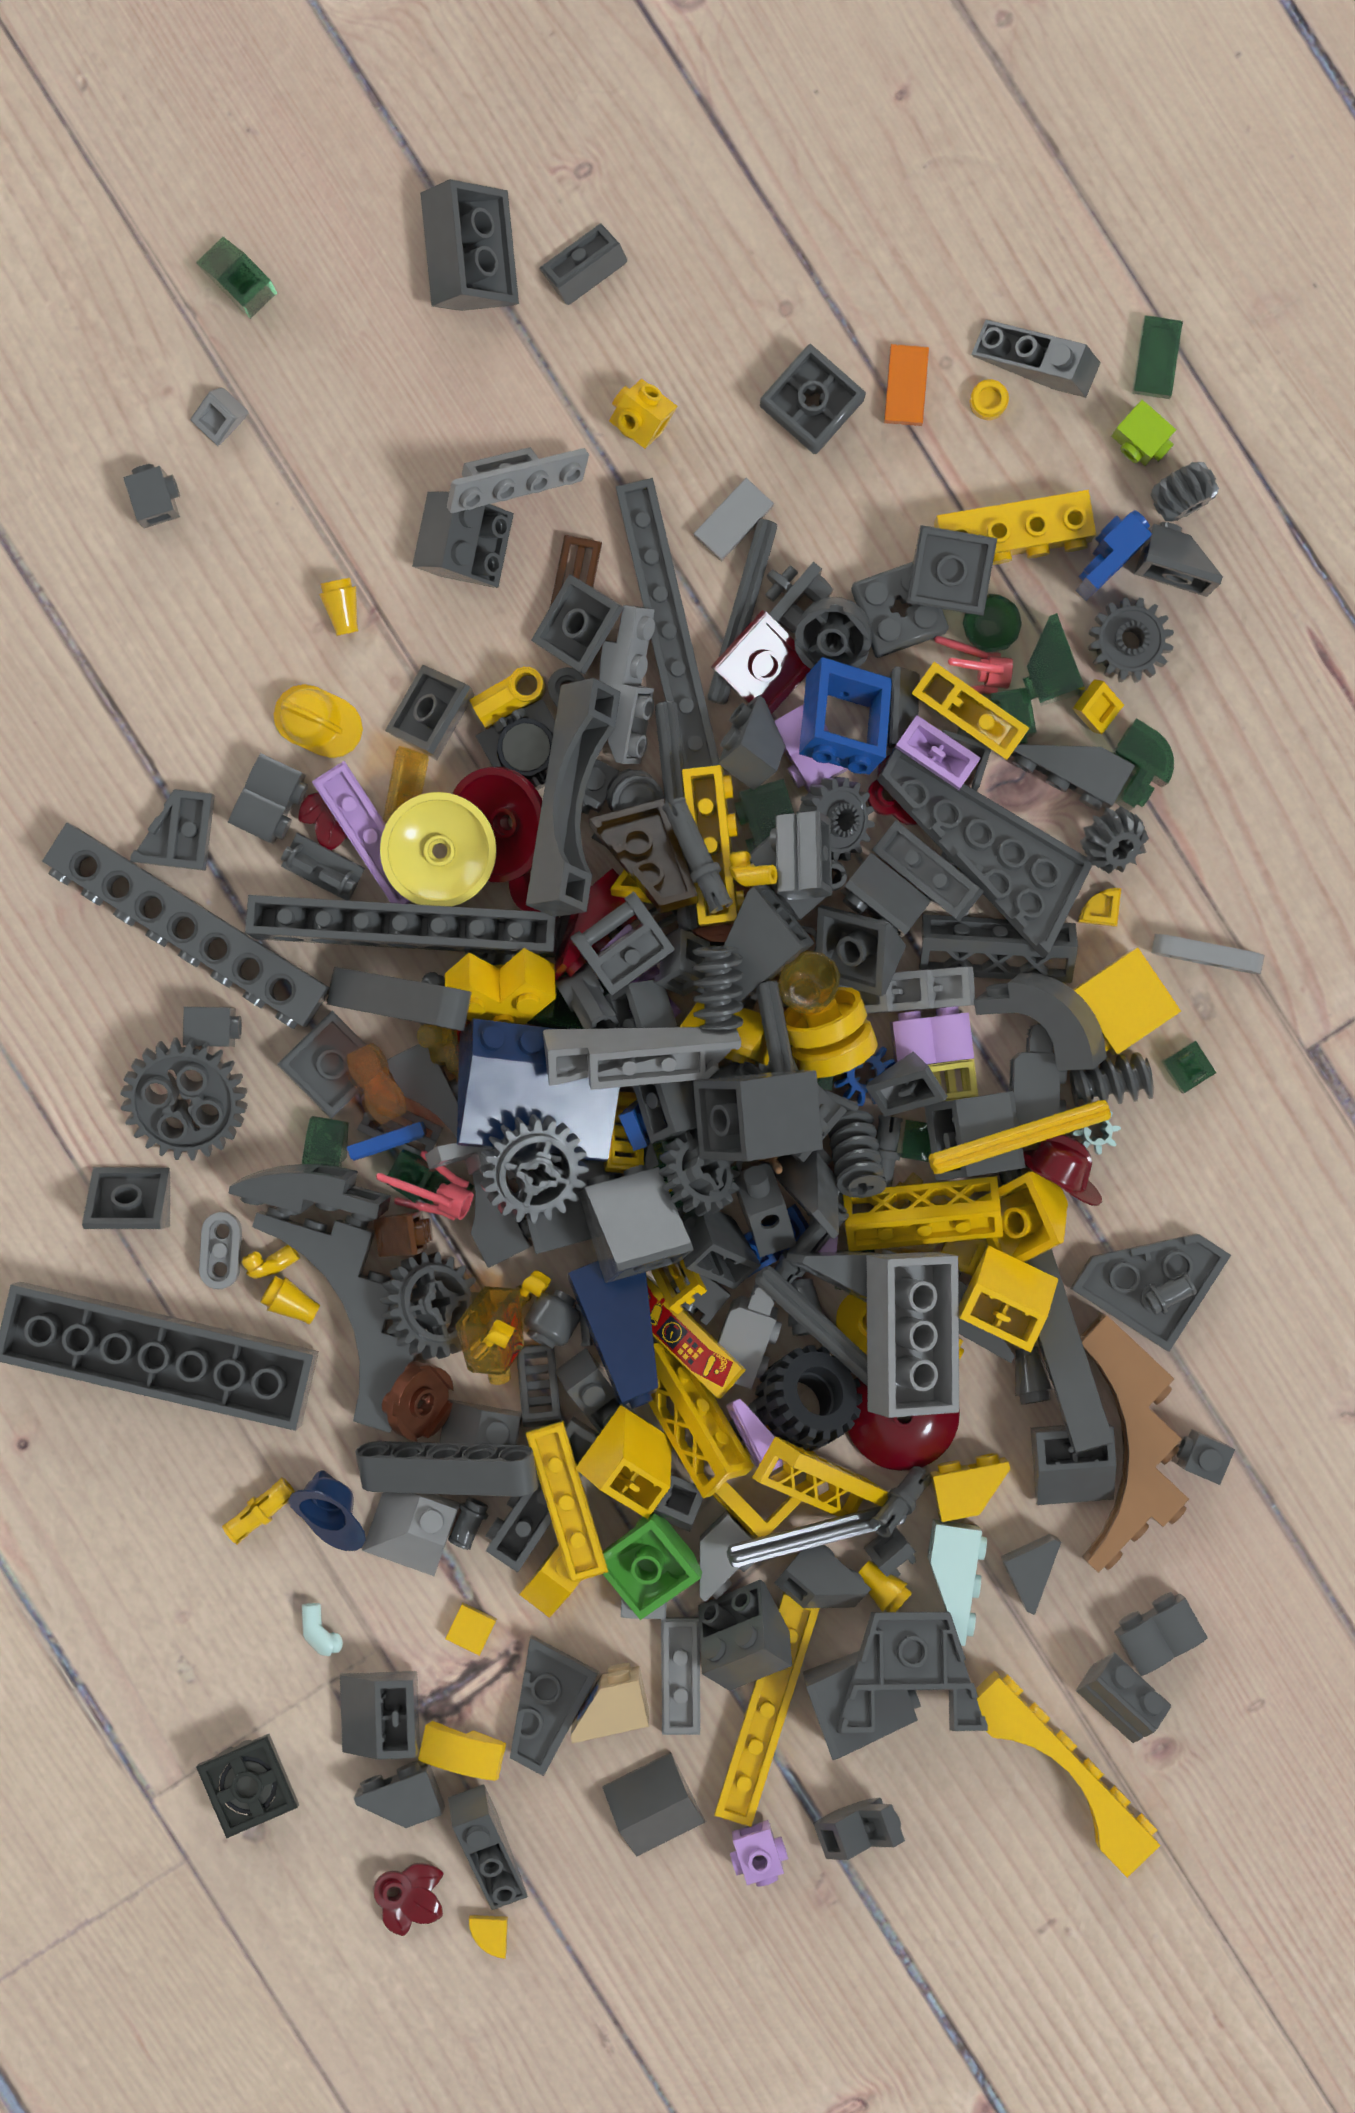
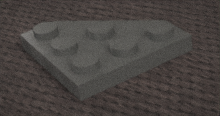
(1122, 1277)

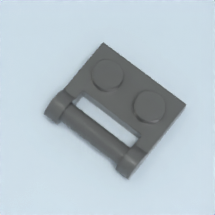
(628, 955)

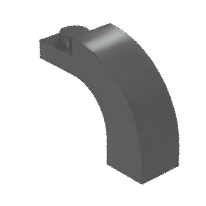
(1059, 1009)

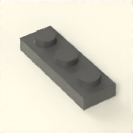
(927, 870)

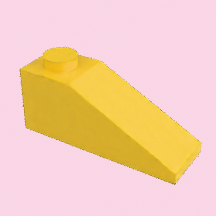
(970, 710)

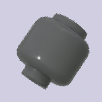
(552, 1319)

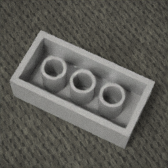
(912, 1334)

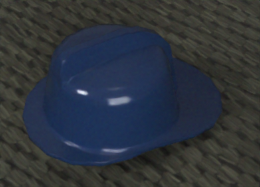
(328, 1511)

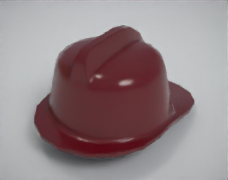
(1065, 1164)

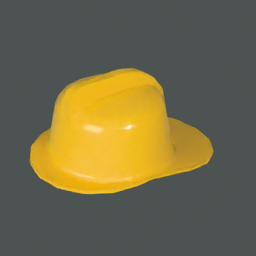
(318, 721)

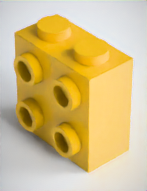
(1127, 1000)

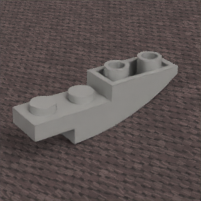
(623, 667)

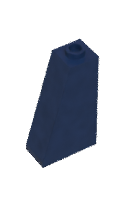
(621, 1330)

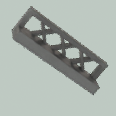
(996, 940)

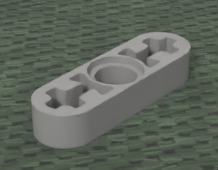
(1207, 954)

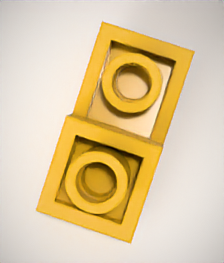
(462, 1753)

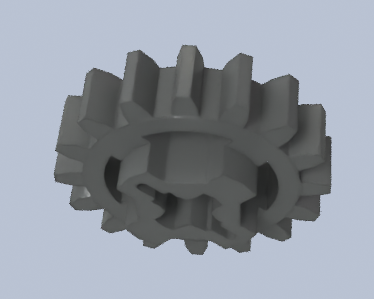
(697, 1181)

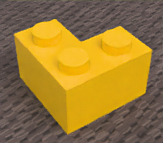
(508, 993)

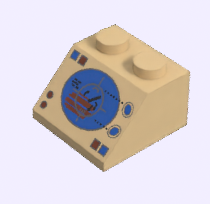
(613, 1706)

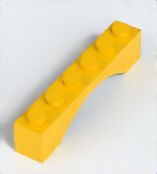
(1117, 1831)

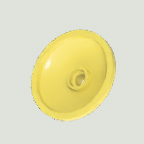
(409, 846)

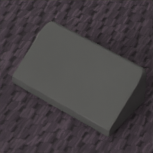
(584, 264)
(902, 703)

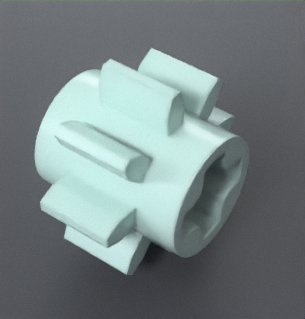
(1107, 1129)

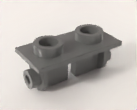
(322, 867)

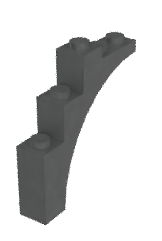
(341, 1260)

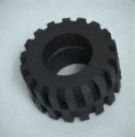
(830, 1383)

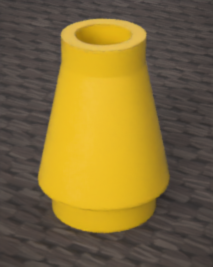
(341, 605)
(288, 1300)
(887, 1592)

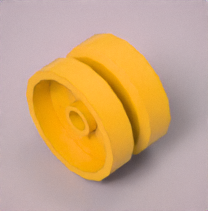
(833, 1038)

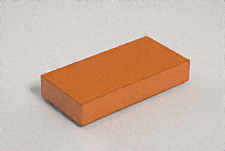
(906, 385)

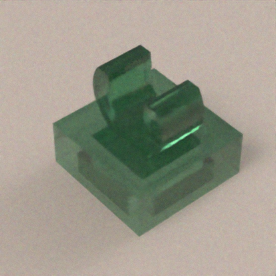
(1188, 1067)

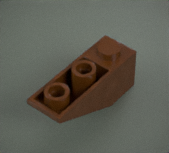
(402, 1234)

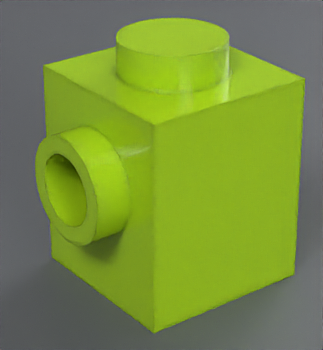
(1144, 434)

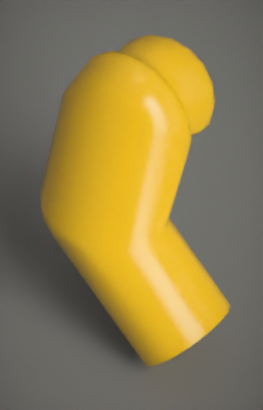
(271, 1265)

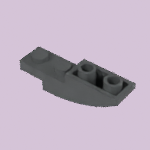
(300, 1185)

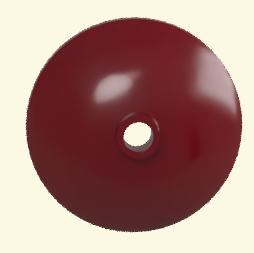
(503, 794)
(901, 1444)

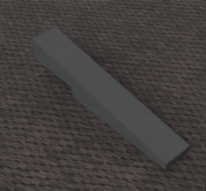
(1070, 1369)

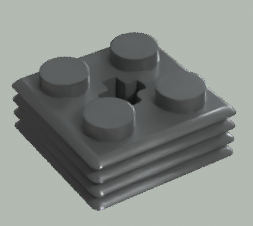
(812, 374)
(888, 629)

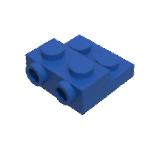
(1117, 544)

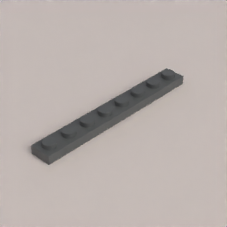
(671, 633)

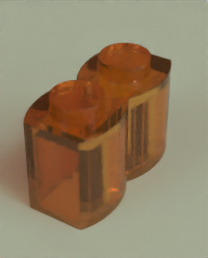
(380, 1095)

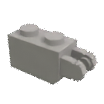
(748, 1331)

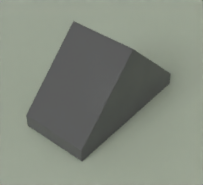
(905, 1086)
(1030, 1569)

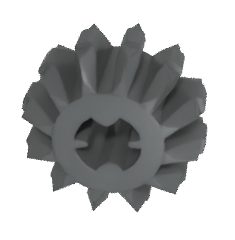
(1184, 491)
(1114, 839)

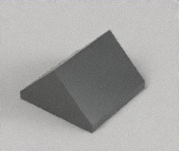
(577, 624)
(430, 711)
(860, 947)
(128, 1198)
(652, 1804)

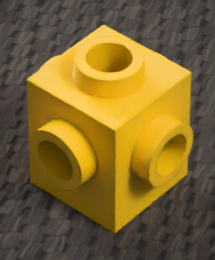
(642, 412)

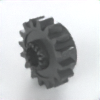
(1145, 626)
(847, 810)

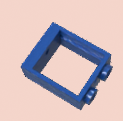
(855, 686)

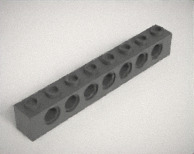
(75, 845)
(402, 925)

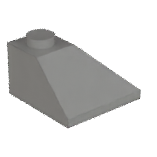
(411, 1529)

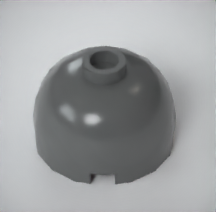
(835, 631)

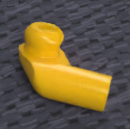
(748, 874)

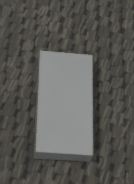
(733, 519)

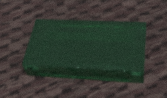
(1157, 357)

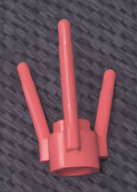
(992, 668)
(450, 1200)

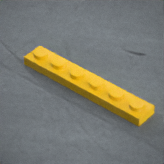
(764, 1722)

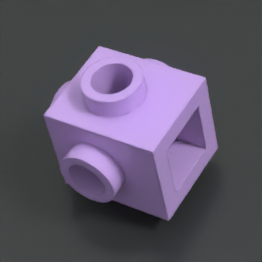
(753, 1842)

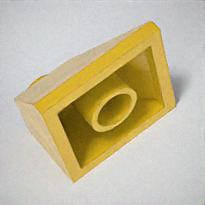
(1031, 1216)

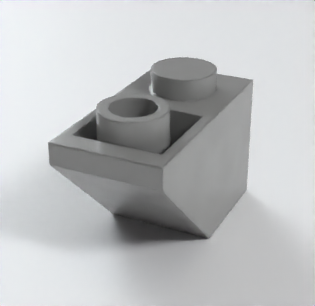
(713, 1555)

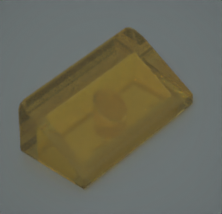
(406, 779)

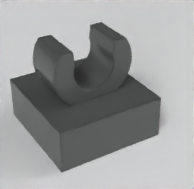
(890, 1552)

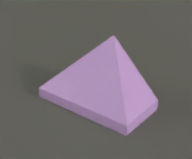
(937, 752)

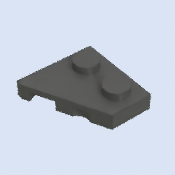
(179, 833)

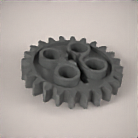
(152, 1109)

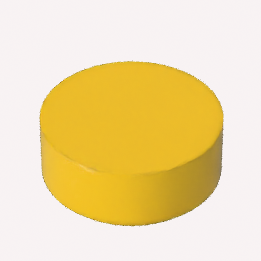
(989, 399)

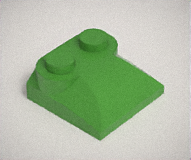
(650, 1565)

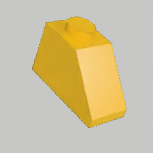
(549, 1584)

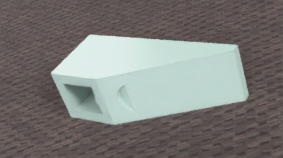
(954, 1560)

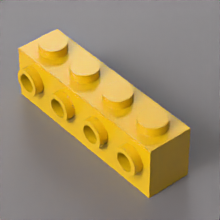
(1029, 525)
(706, 797)

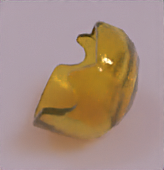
(809, 982)

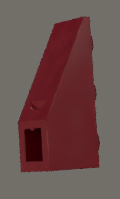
(599, 905)

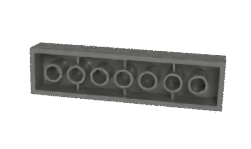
(156, 1355)

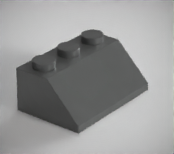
(469, 246)

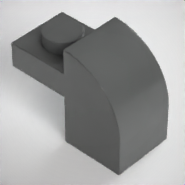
(859, 1828)

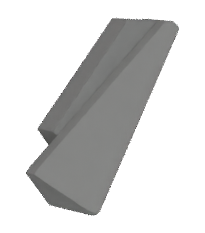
(635, 1055)

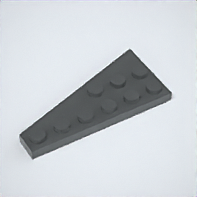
(1014, 863)

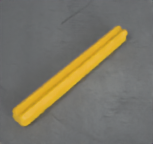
(1019, 1136)

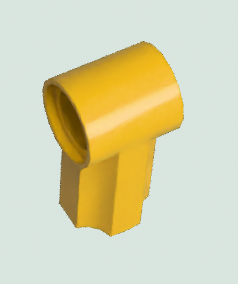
(504, 697)

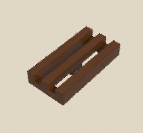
(582, 545)

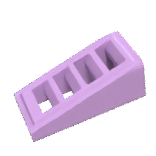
(752, 1431)

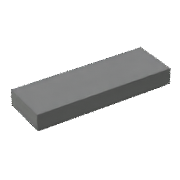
(680, 1675)

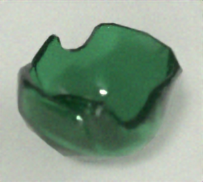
(996, 628)

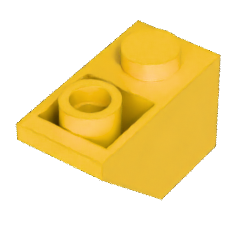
(967, 1488)

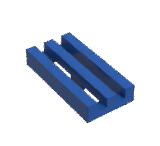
(387, 1141)

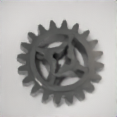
(559, 1180)
(412, 1317)

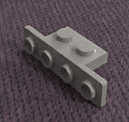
(514, 476)

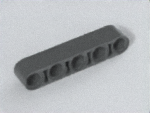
(399, 998)
(447, 1468)

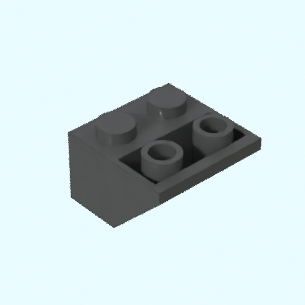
(464, 543)
(884, 895)
(970, 1119)
(1070, 1476)
(743, 1637)
(380, 1714)

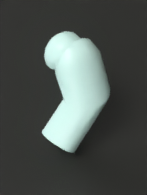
(317, 1636)

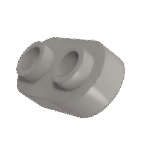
(218, 1249)

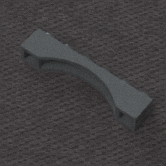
(559, 869)
(422, 1081)

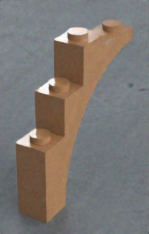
(1147, 1440)

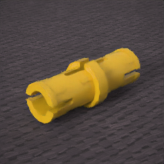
(258, 1511)

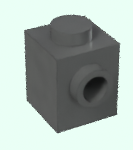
(152, 495)
(1204, 1456)

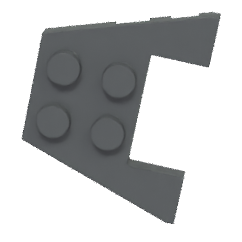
(910, 1654)

